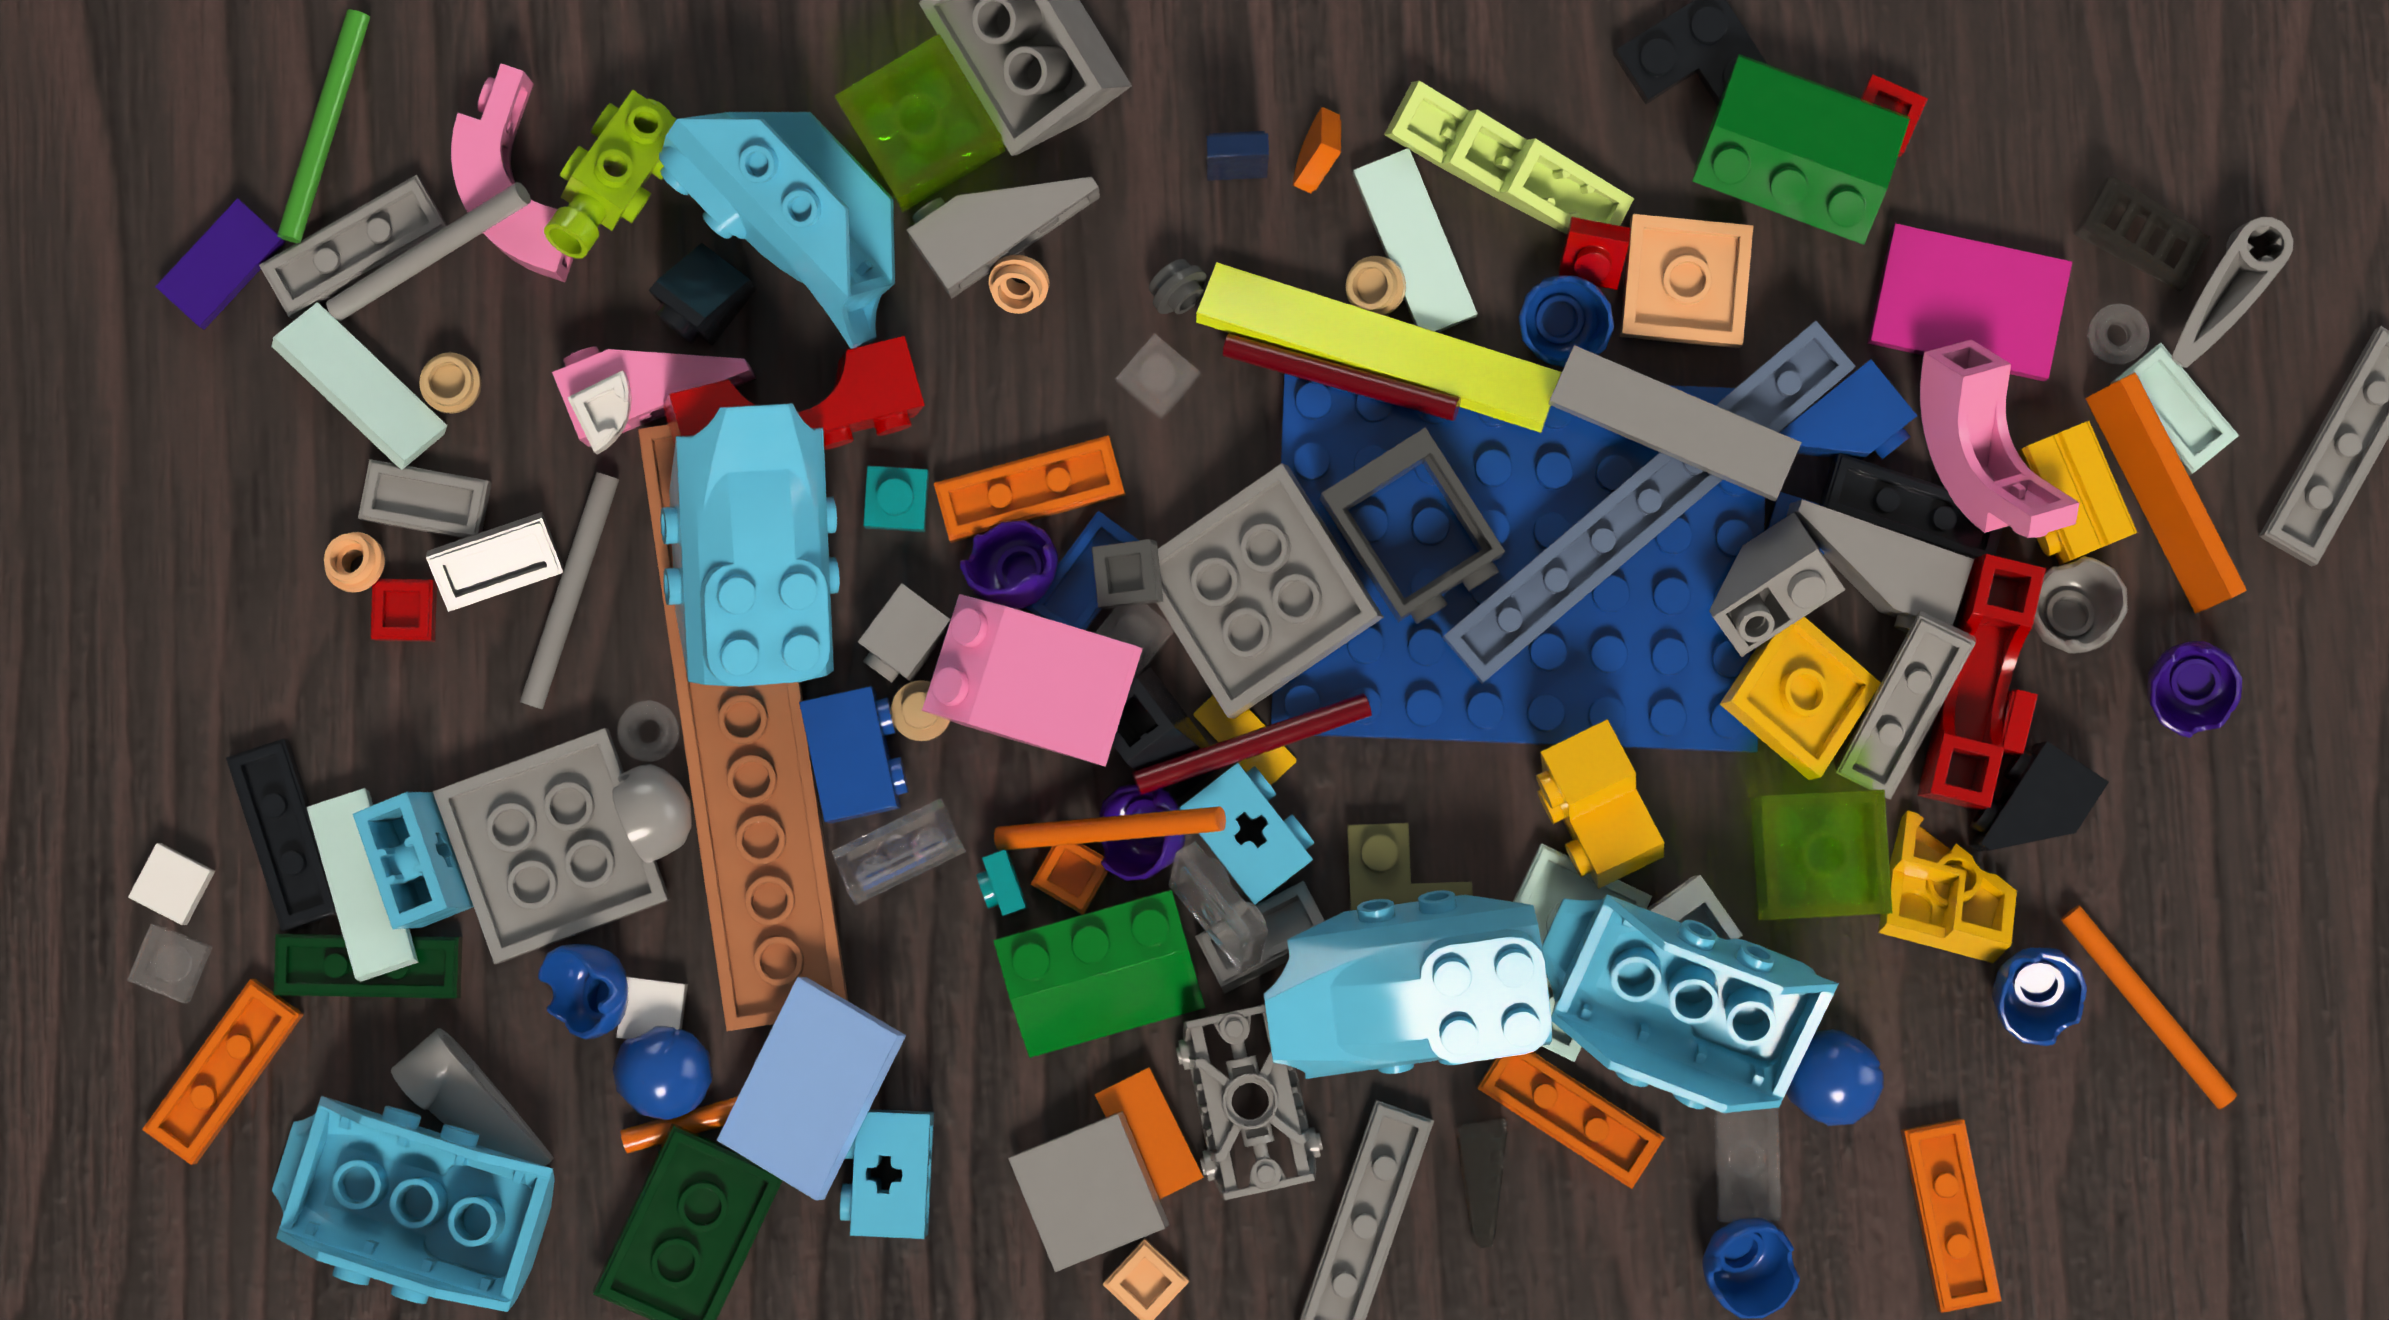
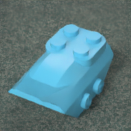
(795, 201)
(751, 549)
(1411, 987)
(1680, 1005)
(411, 1205)

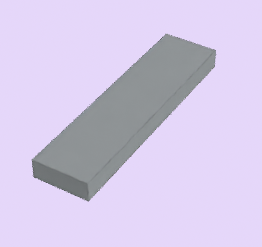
(1675, 423)
(2336, 459)
(1368, 1214)

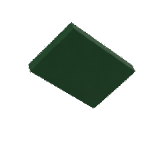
(687, 1230)

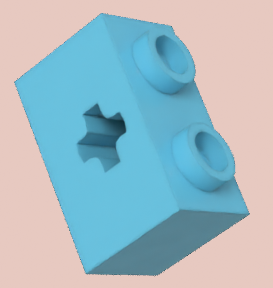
(412, 860)
(1253, 868)
(906, 1205)

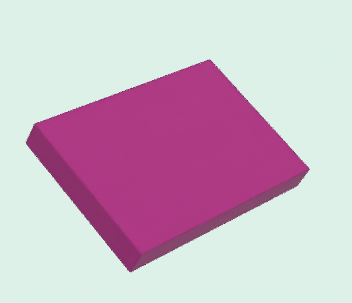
(1962, 289)

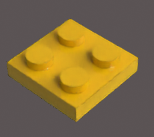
(1801, 696)

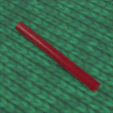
(1341, 377)
(1252, 744)

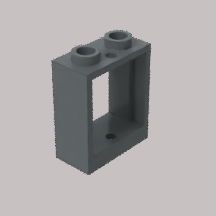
(1378, 474)

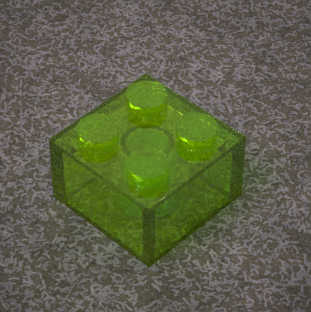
(920, 122)
(1821, 854)

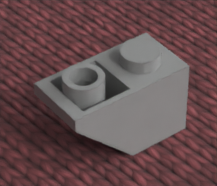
(1773, 585)

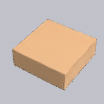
(1145, 1281)

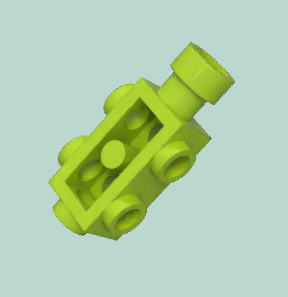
(630, 152)

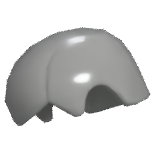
(2080, 605)
(652, 811)

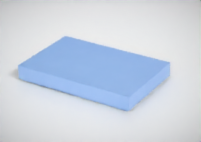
(811, 1088)

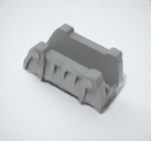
(1223, 1124)

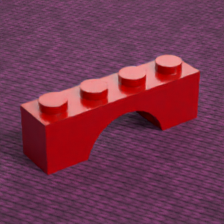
(870, 390)
(1968, 729)

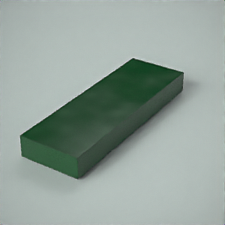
(323, 968)

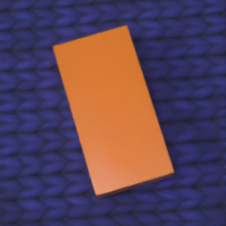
(1154, 1131)

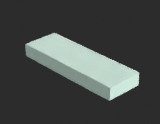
(1415, 241)
(359, 385)
(355, 894)

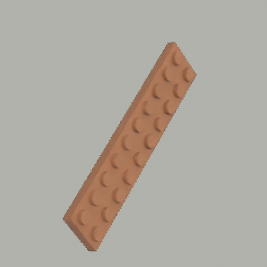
(752, 817)

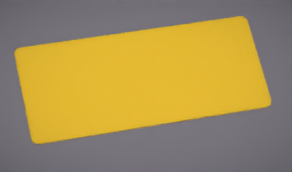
(1270, 764)

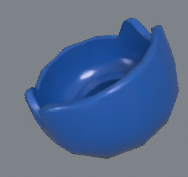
(1565, 314)
(586, 988)
(2039, 995)
(663, 1072)
(1837, 1079)
(1750, 1268)

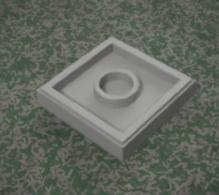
(1089, 1191)

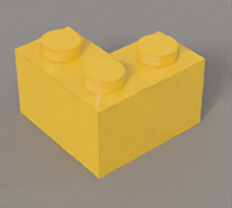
(1596, 796)

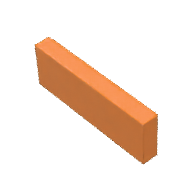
(1029, 488)
(223, 1071)
(1572, 1115)
(1951, 1215)

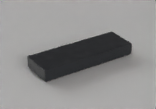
(1903, 506)
(282, 832)

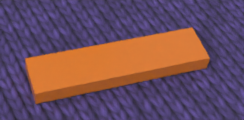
(2165, 493)

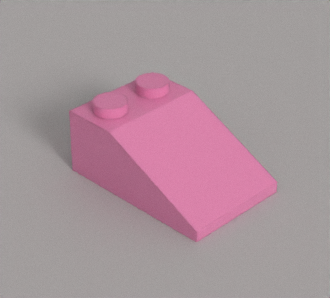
(1032, 680)

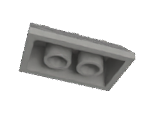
(1029, 63)

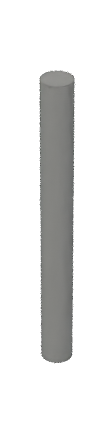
(428, 251)
(569, 590)

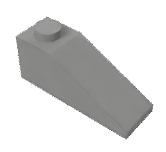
(978, 229)
(1888, 567)

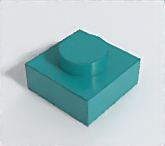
(896, 498)
(1000, 884)

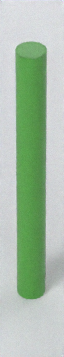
(323, 126)

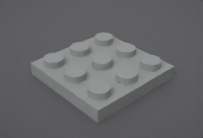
(1261, 591)
(547, 847)

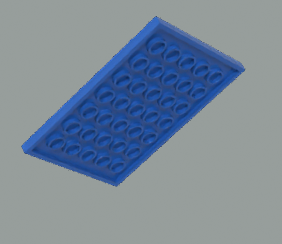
(1625, 653)

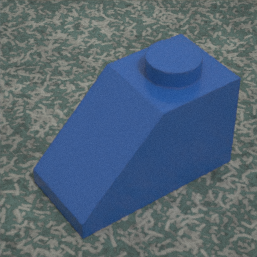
(1854, 418)

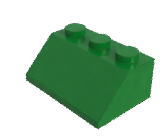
(1801, 149)
(1099, 973)

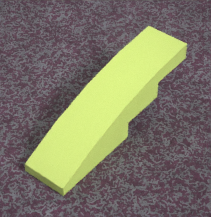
(1503, 162)

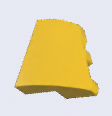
(1945, 897)

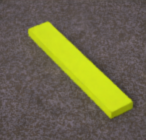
(1378, 344)

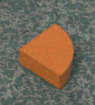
(1318, 150)

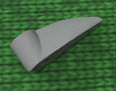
(2233, 286)
(457, 1092)

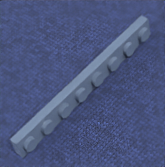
(1636, 512)

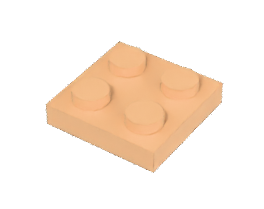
(1686, 281)

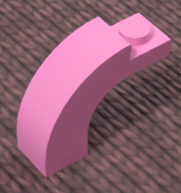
(484, 169)
(1972, 448)

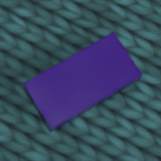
(220, 264)

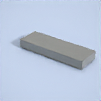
(352, 247)
(1905, 704)

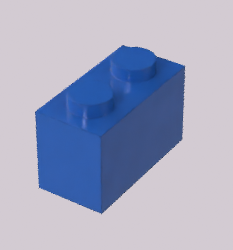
(852, 754)

